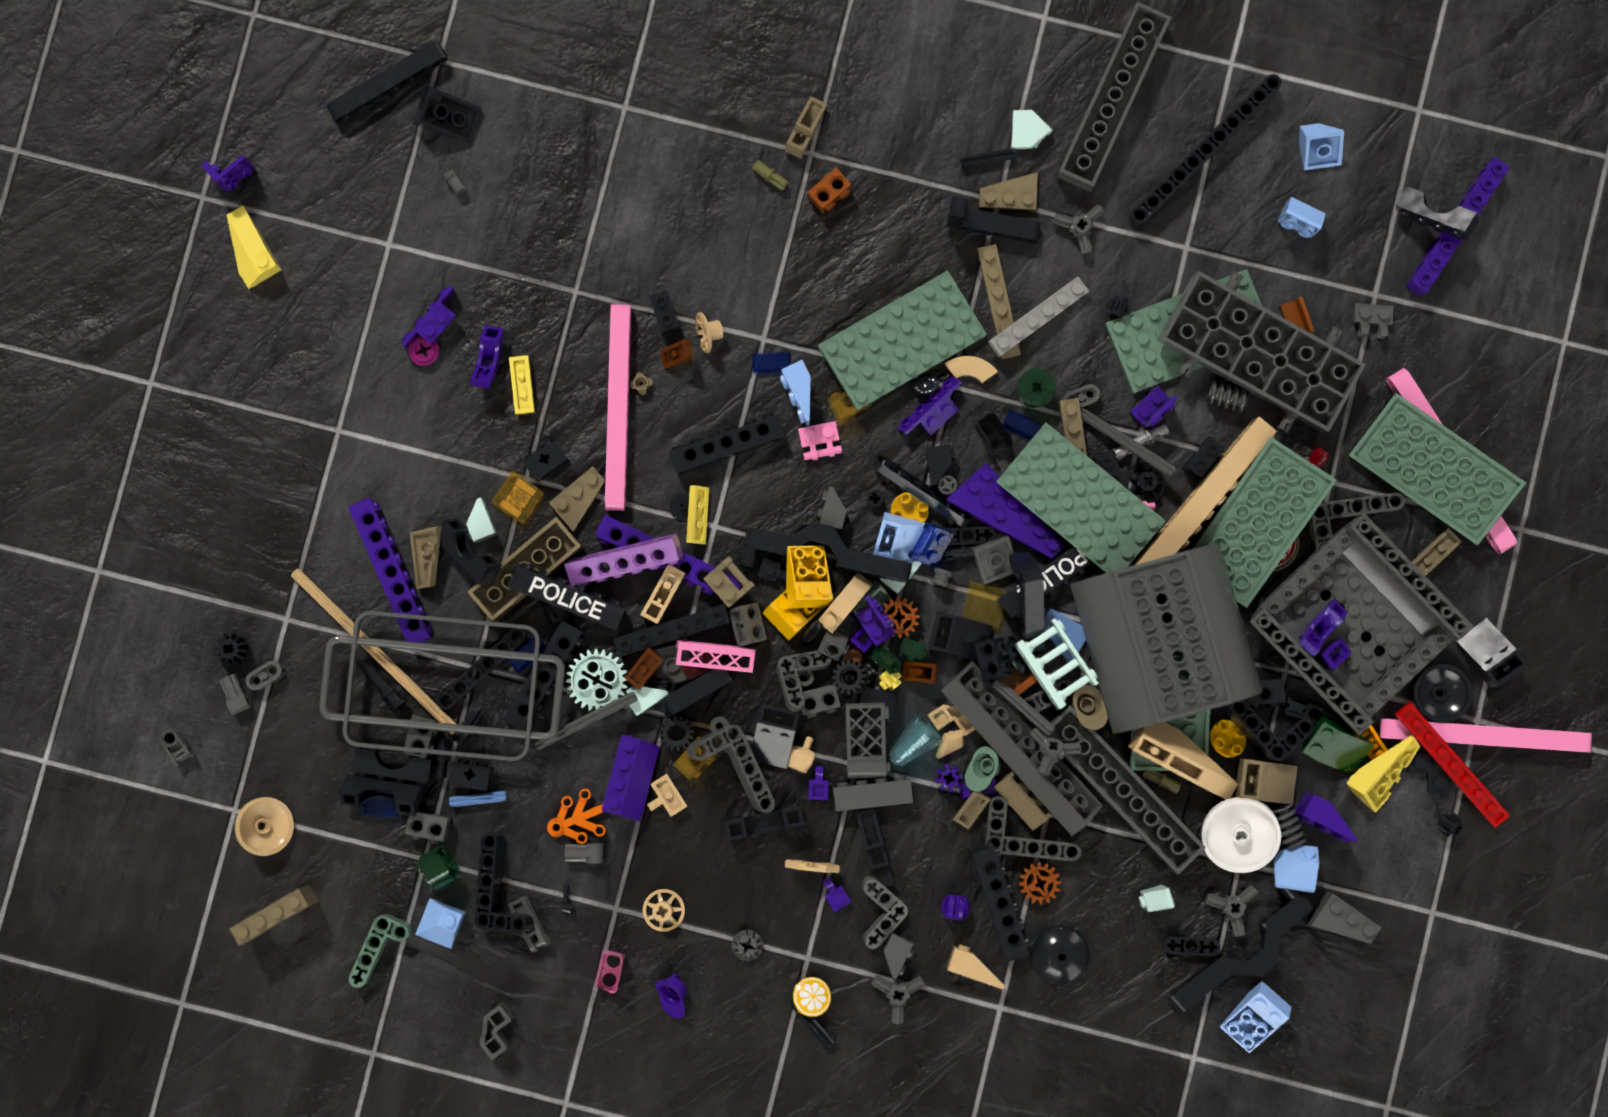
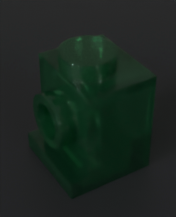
(912, 650)

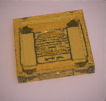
(517, 497)
(982, 604)

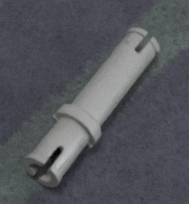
(1148, 437)

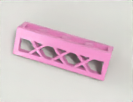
(712, 648)

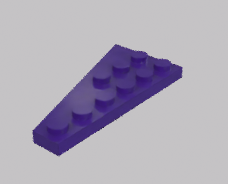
(1003, 512)

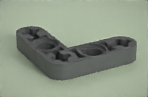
(793, 671)
(889, 908)

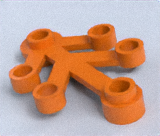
(578, 818)

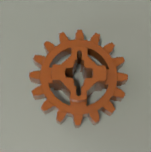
(907, 617)
(1028, 887)

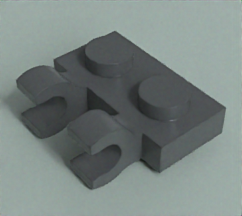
(1372, 315)

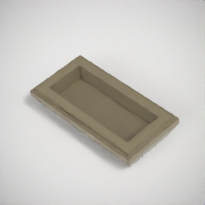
(971, 809)

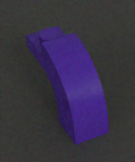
(489, 357)
(1321, 626)

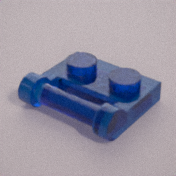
(934, 547)

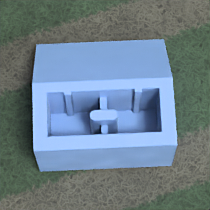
(1301, 218)

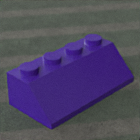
(630, 778)

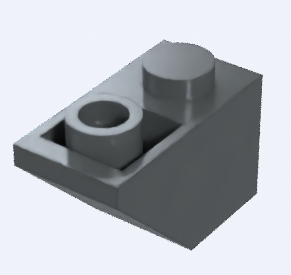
(833, 511)
(896, 951)

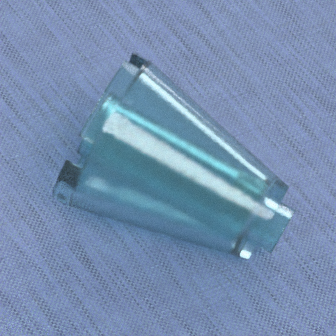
(914, 741)

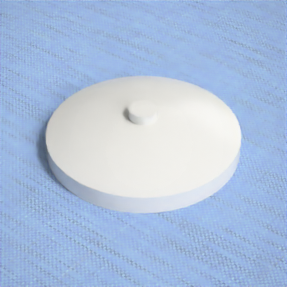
(1241, 835)

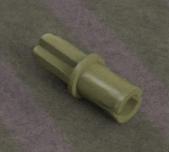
(770, 175)
(1162, 780)

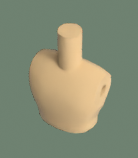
(801, 757)

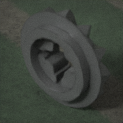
(738, 948)

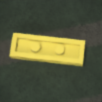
(522, 385)
(697, 515)

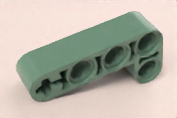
(374, 951)

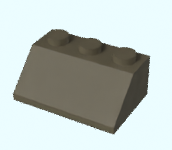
(1022, 800)

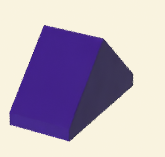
(861, 640)
(1334, 654)

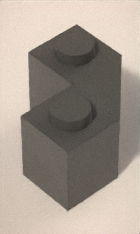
(492, 1038)

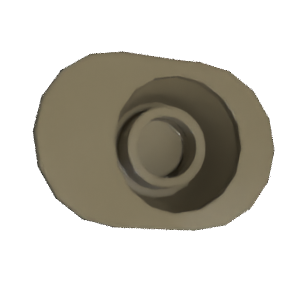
(1090, 707)

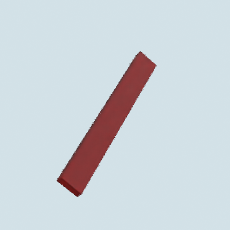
(1452, 764)

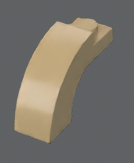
(845, 602)

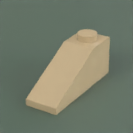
(663, 594)
(969, 965)

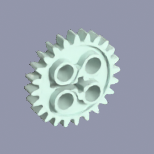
(605, 664)

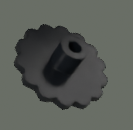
(926, 384)
(679, 505)

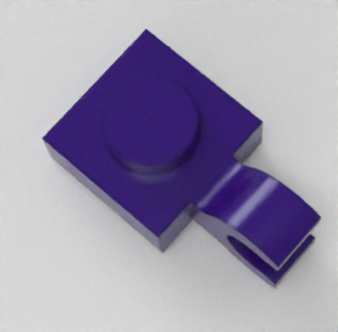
(818, 787)
(836, 896)

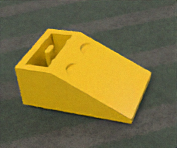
(807, 577)
(788, 620)

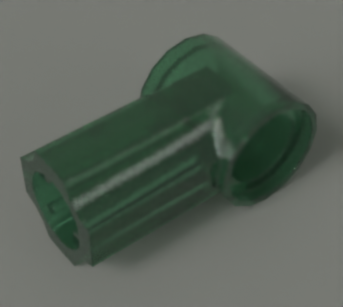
(882, 656)

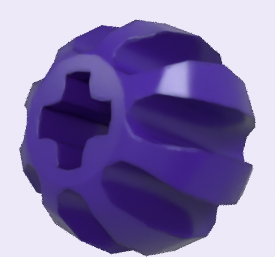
(945, 773)
(955, 907)

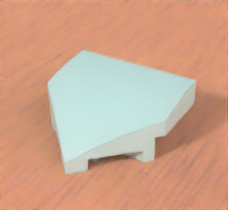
(1028, 129)

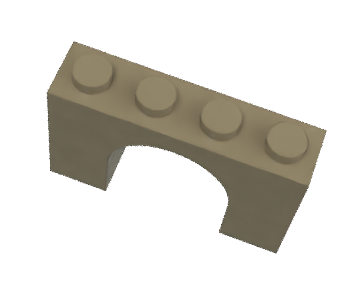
(274, 914)

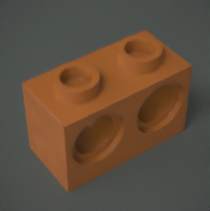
(825, 187)

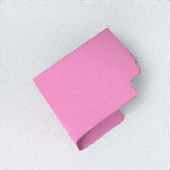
(607, 969)

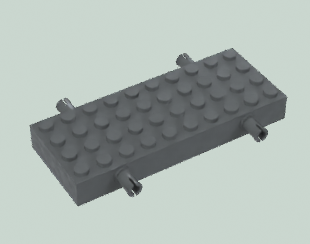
(1261, 352)

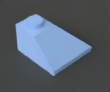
(1320, 146)
(1297, 868)
(440, 923)

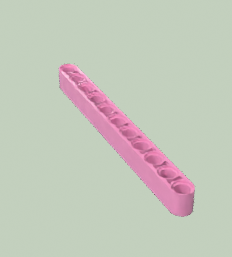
(1403, 384)
(618, 407)
(1496, 736)

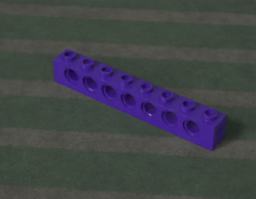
(1445, 244)
(359, 513)
(609, 526)

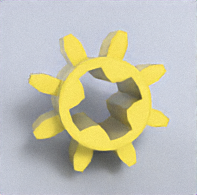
(889, 681)

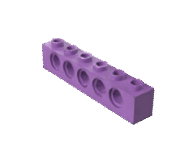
(668, 544)

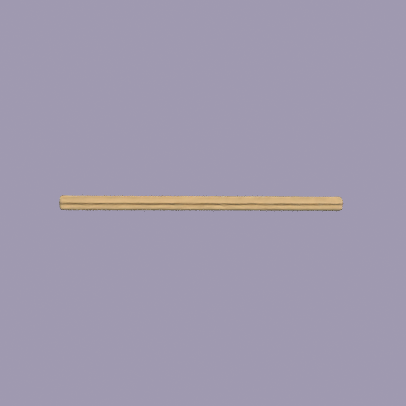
(374, 651)

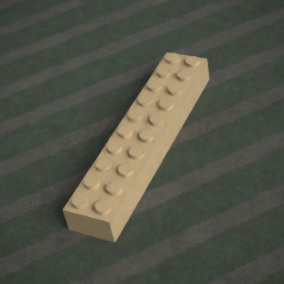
(1209, 492)

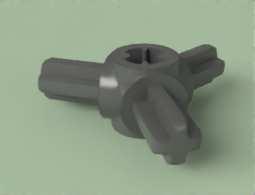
(1086, 220)
(1052, 750)
(1226, 908)
(890, 988)

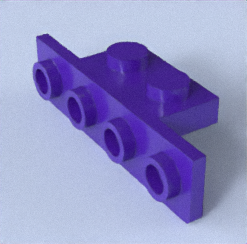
(434, 322)
(934, 410)

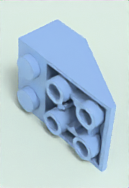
(798, 382)
(898, 537)
(1256, 1017)

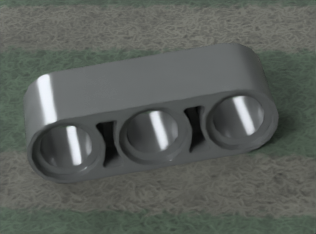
(1037, 700)

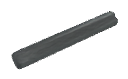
(1022, 706)

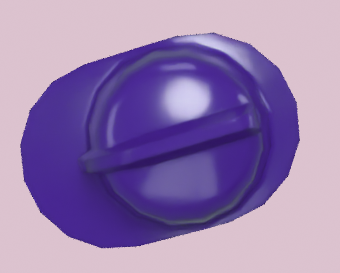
(671, 995)

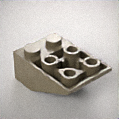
(1266, 781)

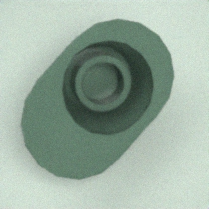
(982, 769)

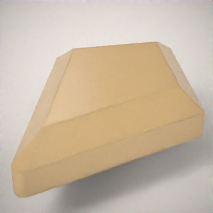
(951, 742)

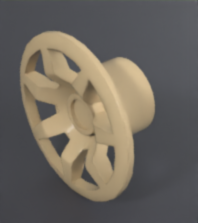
(710, 331)
(663, 910)

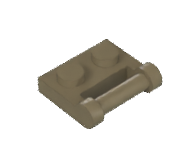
(722, 584)

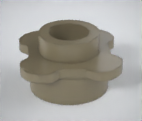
(635, 384)

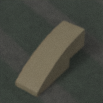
(805, 127)

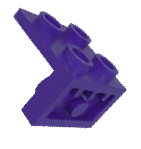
(231, 175)
(1152, 406)
(874, 622)

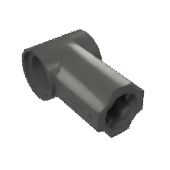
(237, 699)
(589, 853)

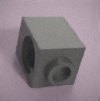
(834, 644)

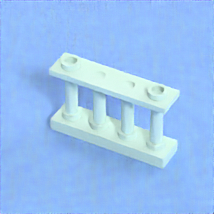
(1048, 680)

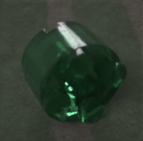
(1045, 392)
(438, 868)

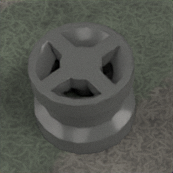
(949, 483)
(941, 577)

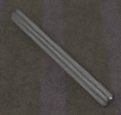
(1127, 442)
(588, 719)

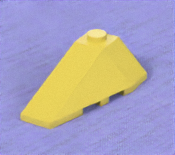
(251, 252)
(1376, 778)

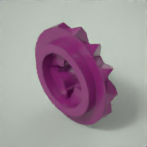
(415, 348)

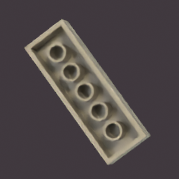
(545, 551)

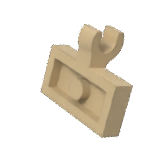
(667, 795)

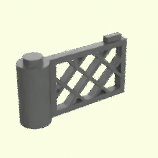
(869, 765)

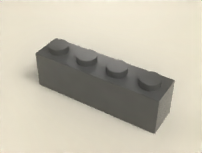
(872, 794)

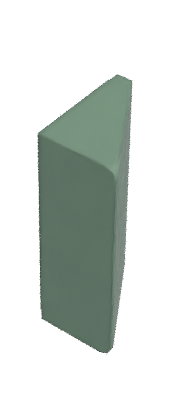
(876, 591)

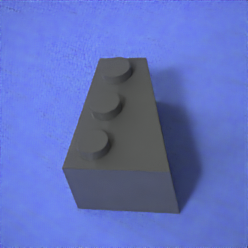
(1341, 918)

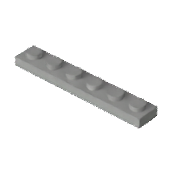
(1038, 316)

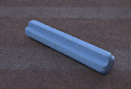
(475, 799)

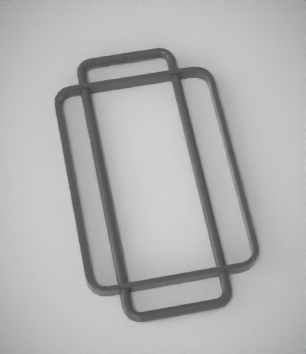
(346, 718)

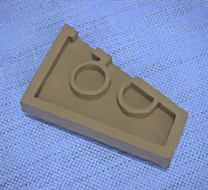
(1011, 194)
(577, 498)
(425, 555)

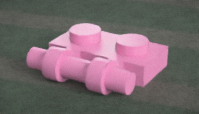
(819, 435)

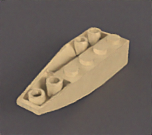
(1182, 756)

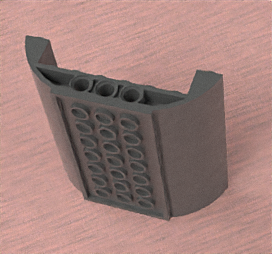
(1381, 597)
(1135, 647)

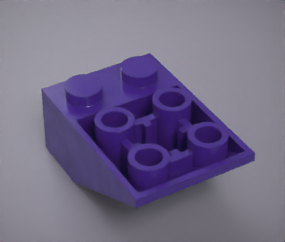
(1325, 816)

